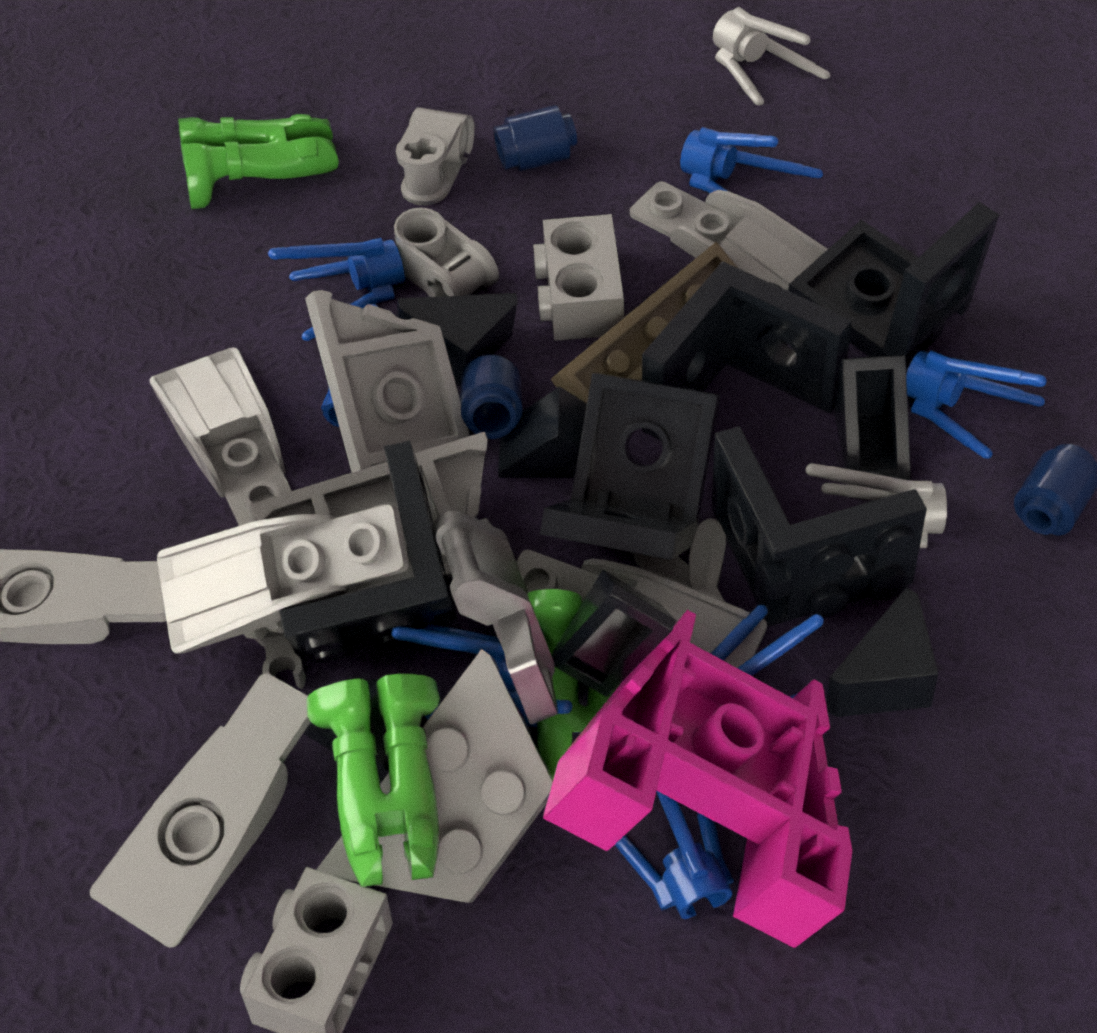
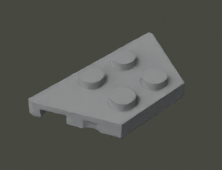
(385, 379)
(450, 478)
(485, 788)

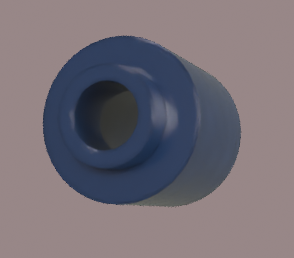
(535, 138)
(491, 396)
(1057, 490)

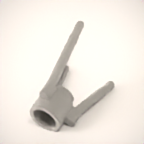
(744, 38)
(874, 487)

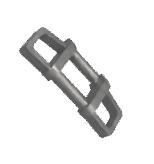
(493, 592)

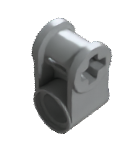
(433, 153)
(441, 256)

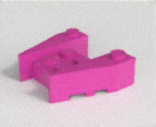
(730, 754)

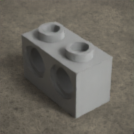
(582, 276)
(331, 961)

